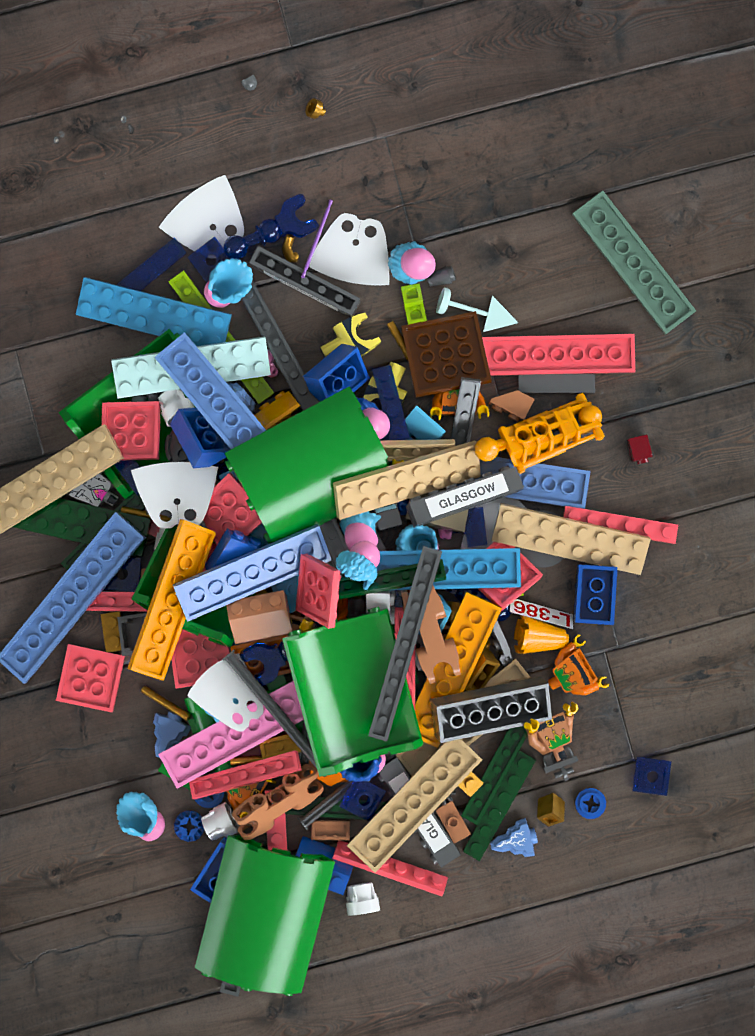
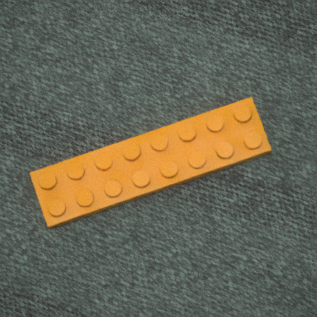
(165, 615)
(470, 633)

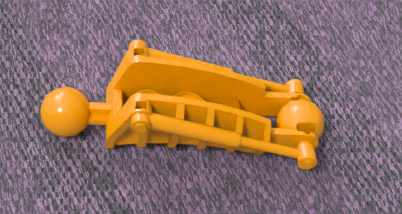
(542, 447)

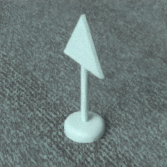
(496, 316)

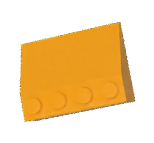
(278, 411)

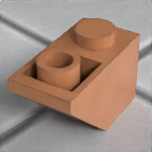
(514, 403)

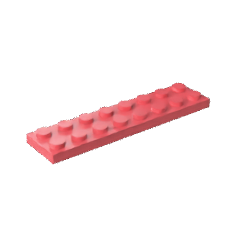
(560, 354)

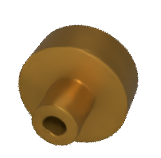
(315, 109)

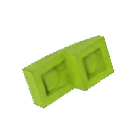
(413, 303)

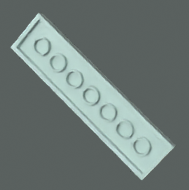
(231, 360)

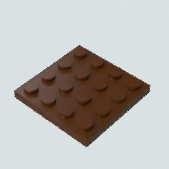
(444, 352)

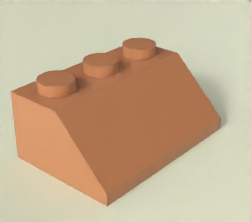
(259, 617)

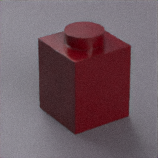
(639, 449)

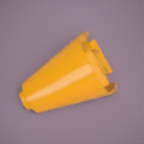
(538, 636)

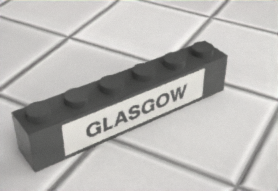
(310, 285)
(464, 497)
(431, 830)

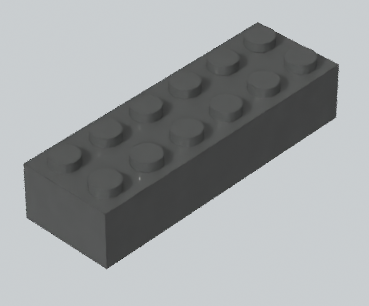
(490, 709)

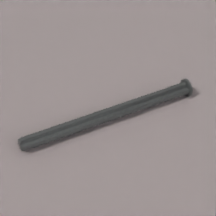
(270, 705)
(330, 801)

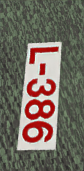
(542, 613)

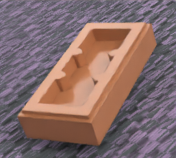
(453, 822)
(330, 830)

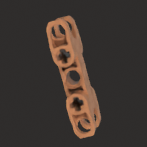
(435, 648)
(265, 808)

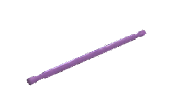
(316, 238)

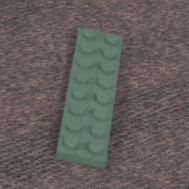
(634, 262)

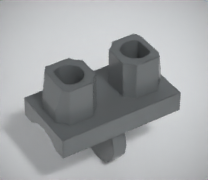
(356, 606)
(551, 765)

